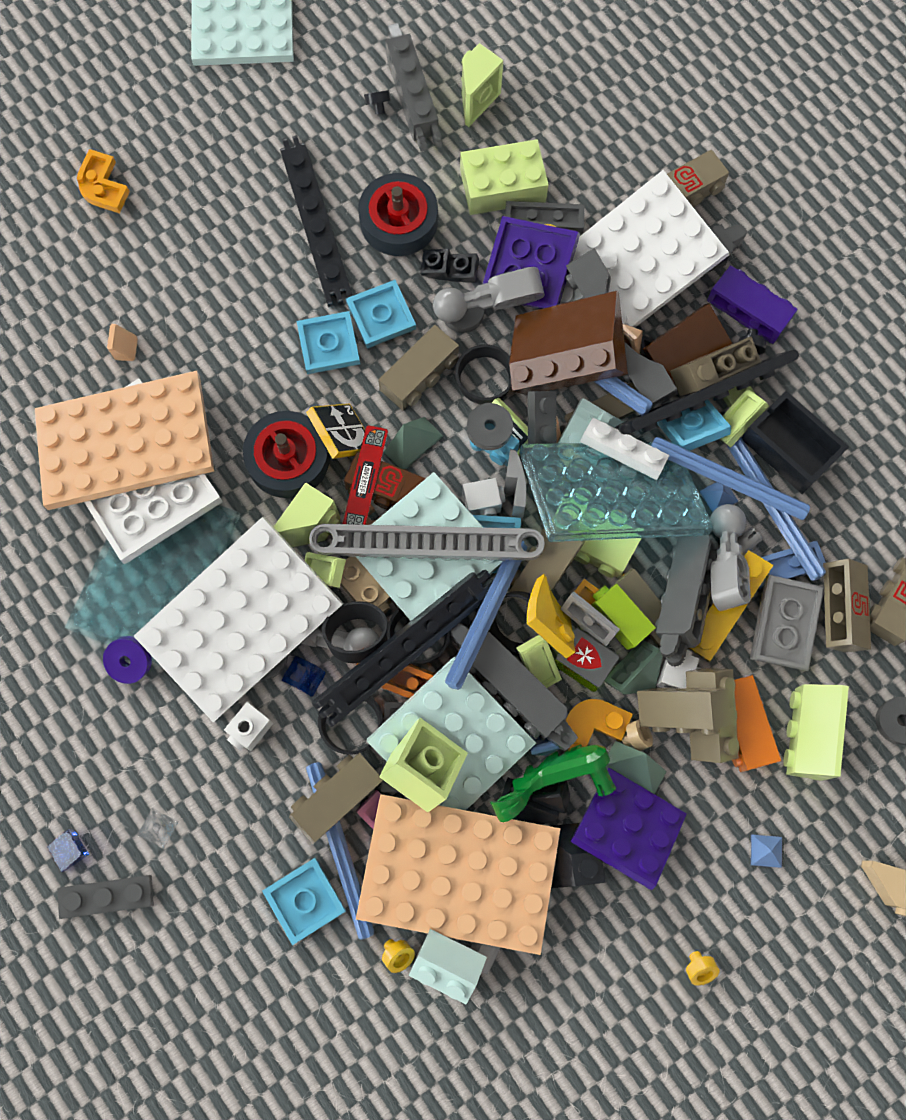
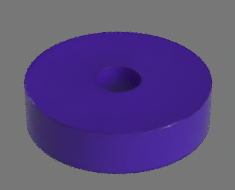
(117, 666)

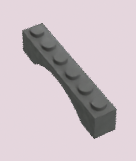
(649, 377)

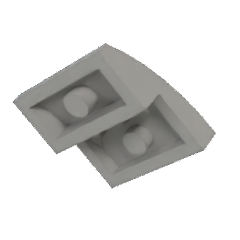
(516, 484)
(589, 619)

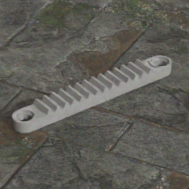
(427, 542)

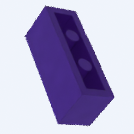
(752, 304)

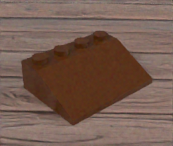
(568, 344)

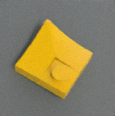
(548, 619)

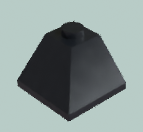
(574, 864)

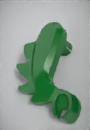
(555, 769)

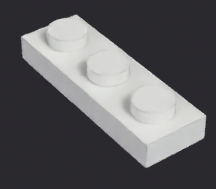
(624, 448)

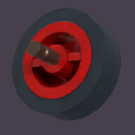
(398, 214)
(285, 453)

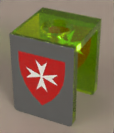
(589, 663)

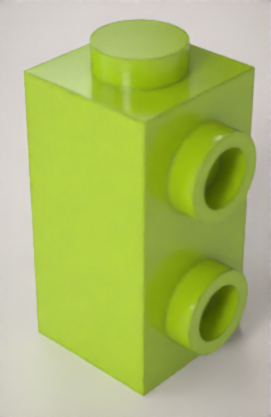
(624, 614)

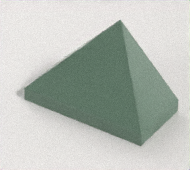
(412, 442)
(637, 670)
(636, 766)

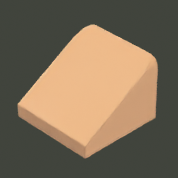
(122, 343)

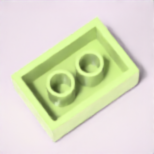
(503, 175)

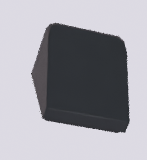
(553, 796)

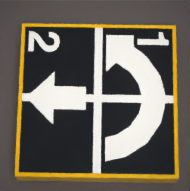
(338, 429)

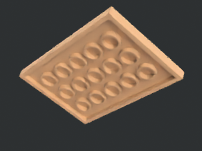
(122, 440)
(459, 874)

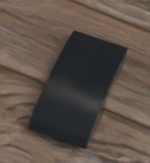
(449, 267)

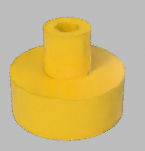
(397, 955)
(701, 969)

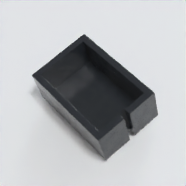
(794, 442)

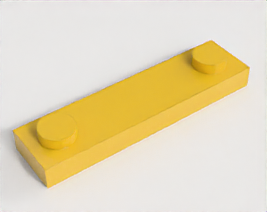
(720, 623)

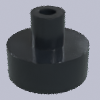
(377, 100)
(759, 341)

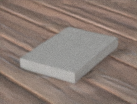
(787, 623)

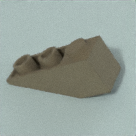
(715, 366)

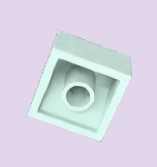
(448, 966)

